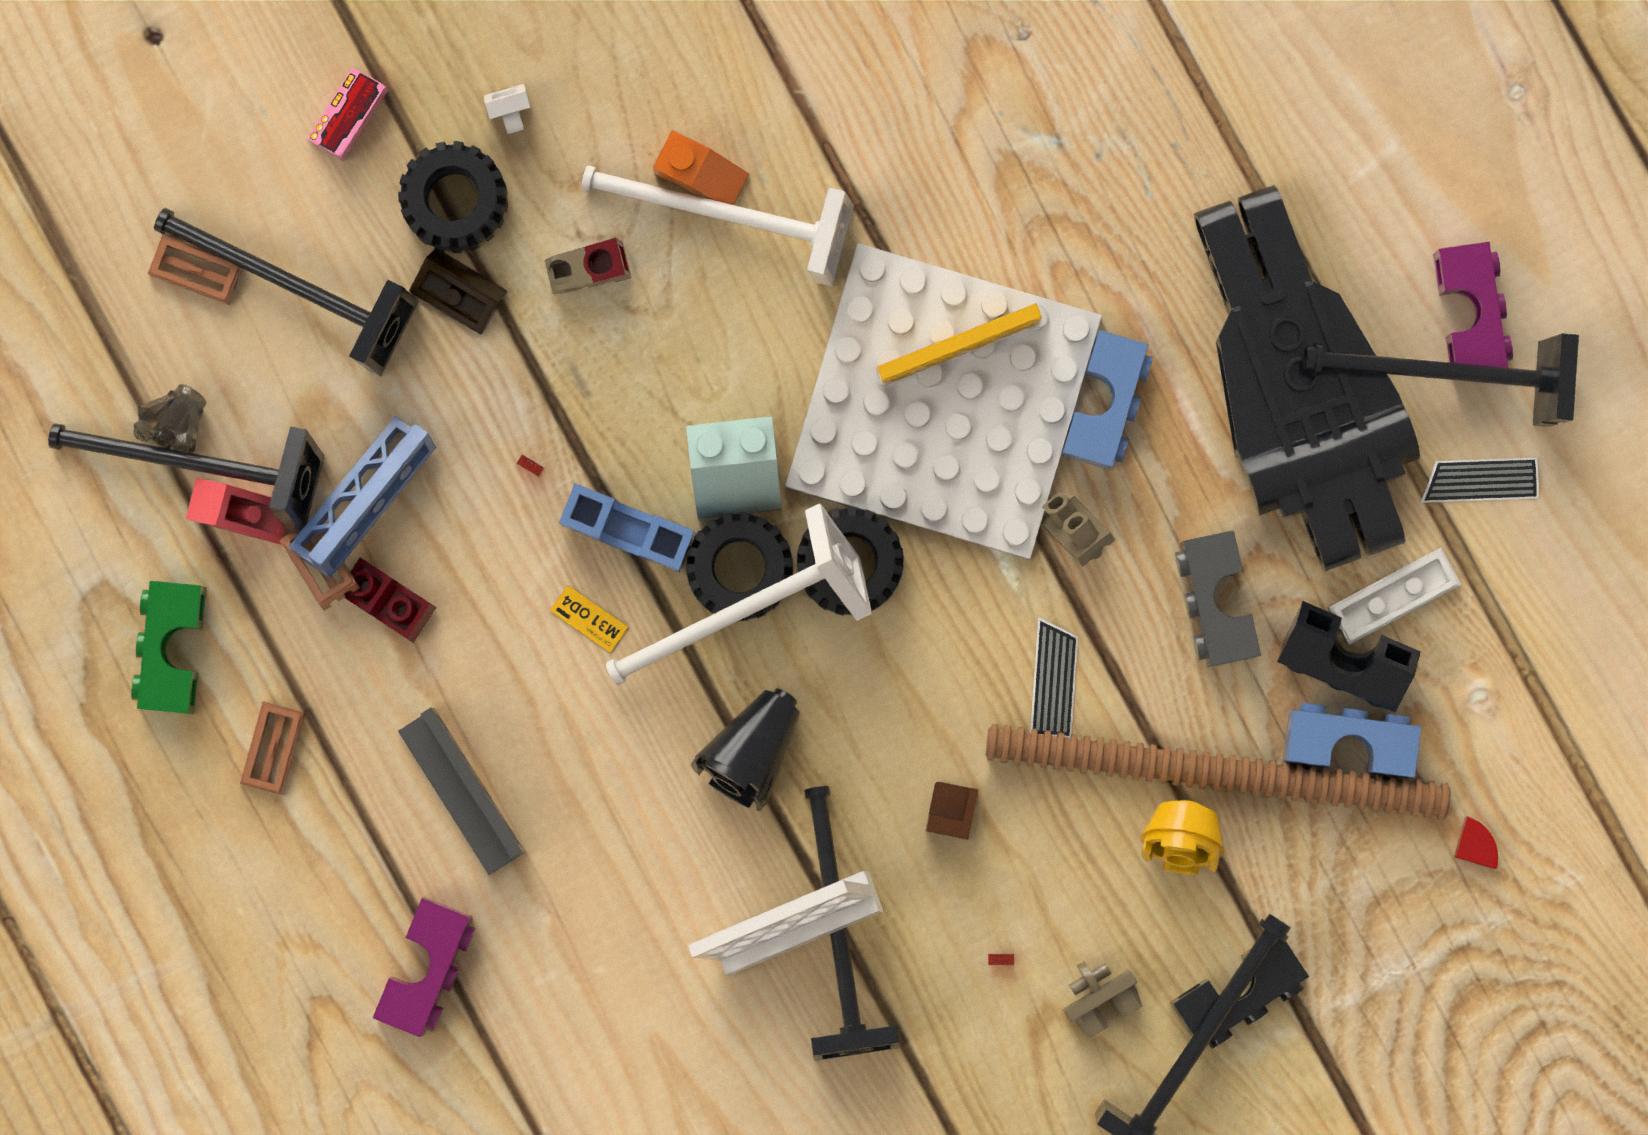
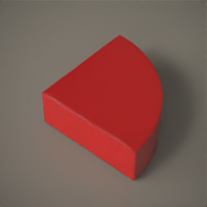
(1476, 844)

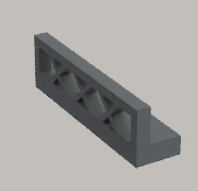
(461, 791)

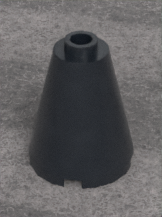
(751, 749)

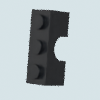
(1375, 676)
(1276, 977)

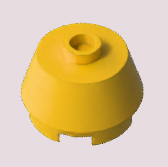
(1183, 837)

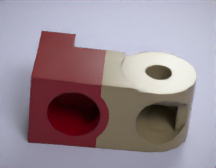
(588, 266)

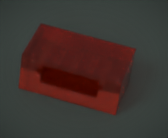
(530, 465)
(1001, 959)

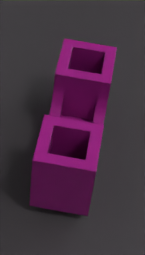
(1472, 273)
(414, 1005)

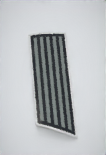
(1483, 480)
(1054, 679)

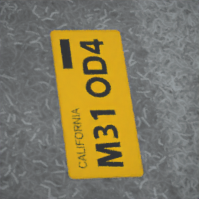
(589, 618)

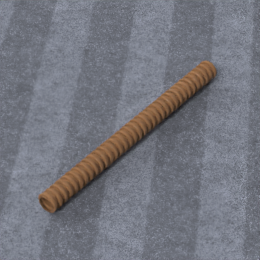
(1219, 772)

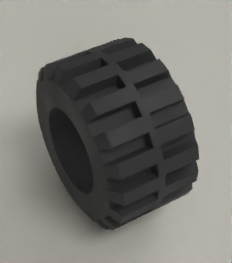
(446, 161)
(732, 529)
(887, 553)

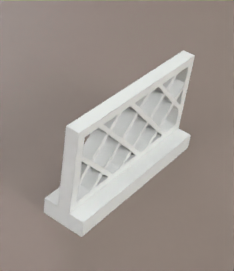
(791, 924)

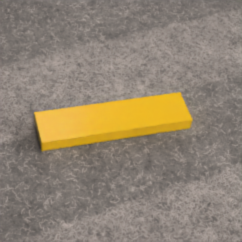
(959, 344)

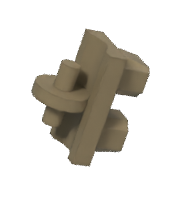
(1076, 528)
(1085, 1009)

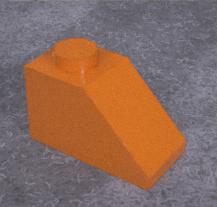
(699, 169)

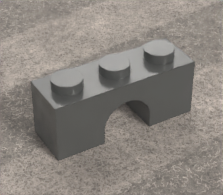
(1221, 637)

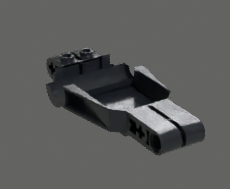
(1301, 437)

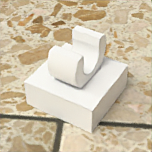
(508, 104)

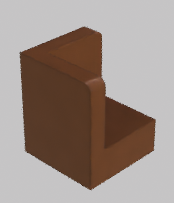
(951, 810)

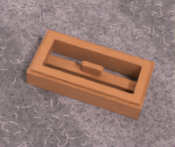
(161, 257)
(336, 590)
(289, 750)

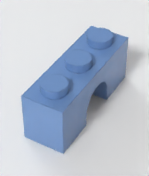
(1119, 365)
(627, 528)
(1389, 743)

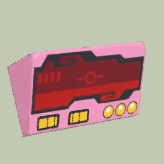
(348, 114)

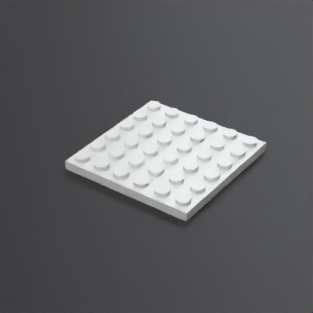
(957, 443)

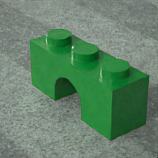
(167, 610)

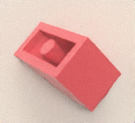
(234, 510)

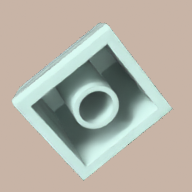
(734, 467)

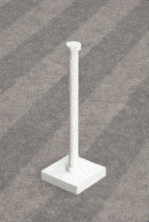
(826, 235)
(834, 562)

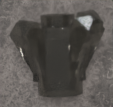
(171, 419)

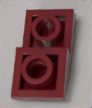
(389, 601)

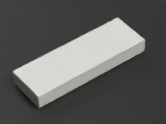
(1395, 595)

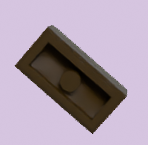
(457, 290)

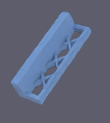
(367, 502)

